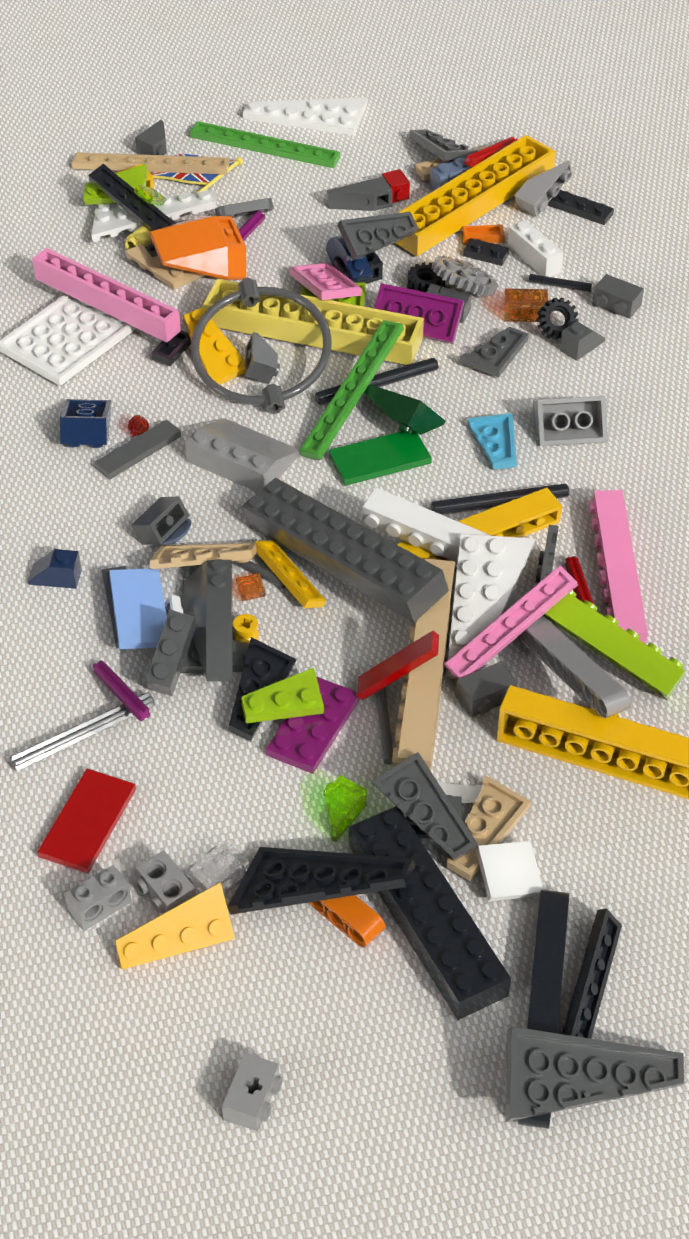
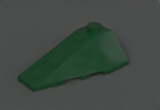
(405, 411)

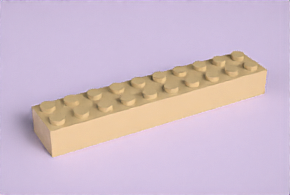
(424, 684)

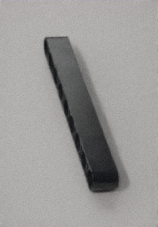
(547, 973)

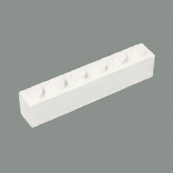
(415, 524)

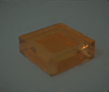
(250, 587)

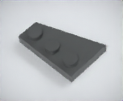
(498, 353)

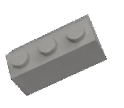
(570, 420)

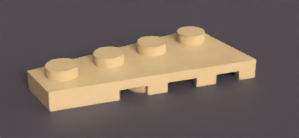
(196, 554)
(490, 822)

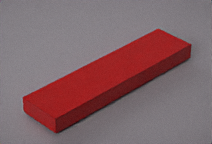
(398, 665)

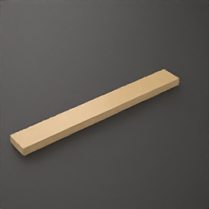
(154, 163)

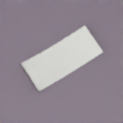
(468, 793)

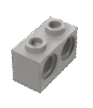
(169, 882)
(98, 897)

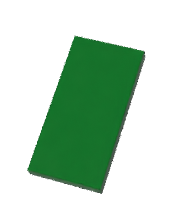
(379, 457)

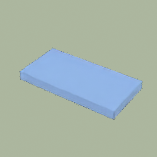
(137, 607)

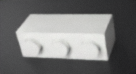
(535, 249)

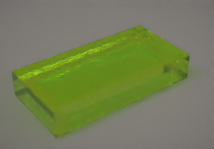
(150, 195)

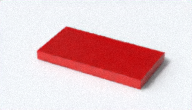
(87, 821)

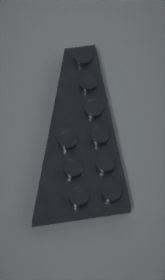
(303, 876)

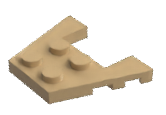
(168, 275)

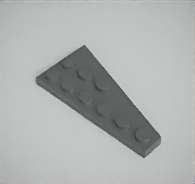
(568, 1072)

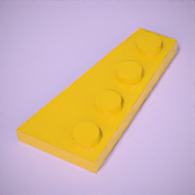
(216, 351)

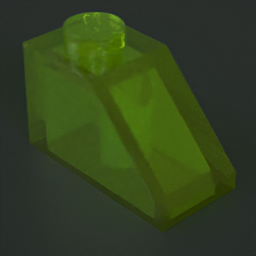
(343, 805)

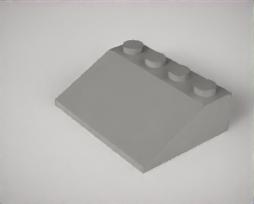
(239, 453)

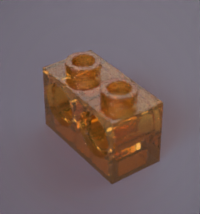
(523, 304)

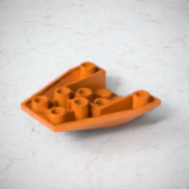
(203, 246)

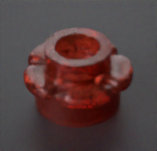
(138, 425)

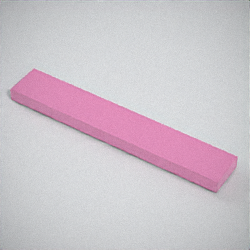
(511, 623)

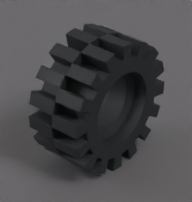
(422, 277)
(544, 317)

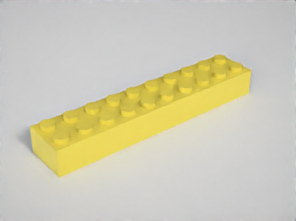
(288, 321)

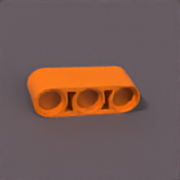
(352, 918)

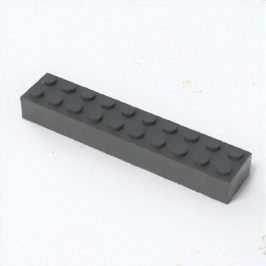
(346, 549)

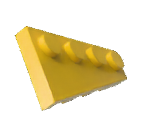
(186, 927)

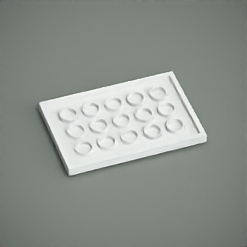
(64, 338)

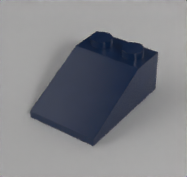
(85, 422)

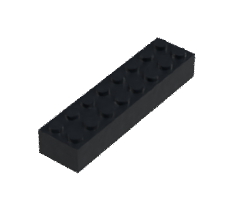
(434, 918)

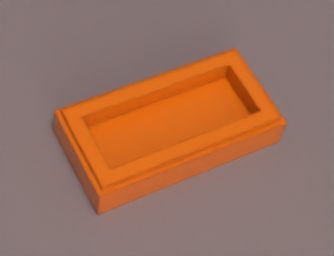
(486, 233)

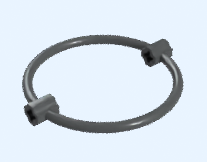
(272, 397)

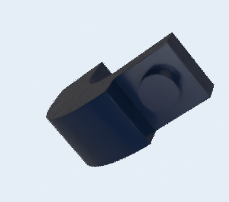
(357, 269)

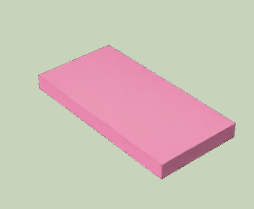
(325, 281)

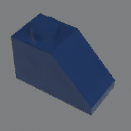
(57, 569)

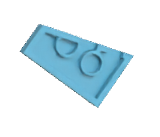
(496, 439)

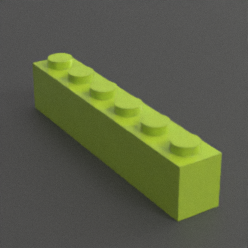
(616, 644)

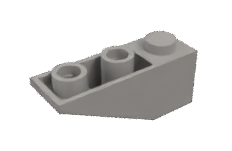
(539, 190)

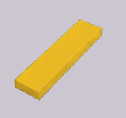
(289, 574)

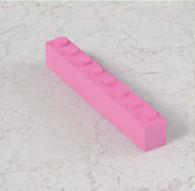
(107, 295)
(617, 561)

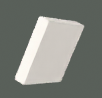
(509, 870)

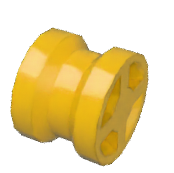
(245, 627)

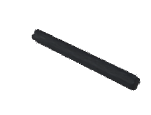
(386, 378)
(492, 500)

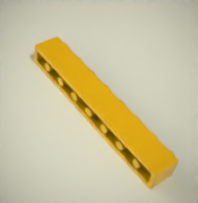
(510, 519)

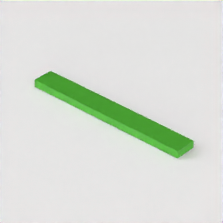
(265, 144)
(351, 390)

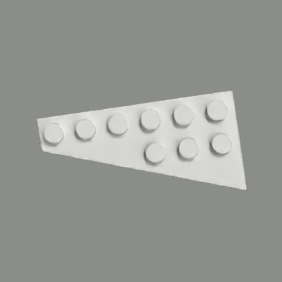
(484, 583)

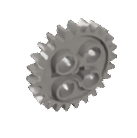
(465, 276)

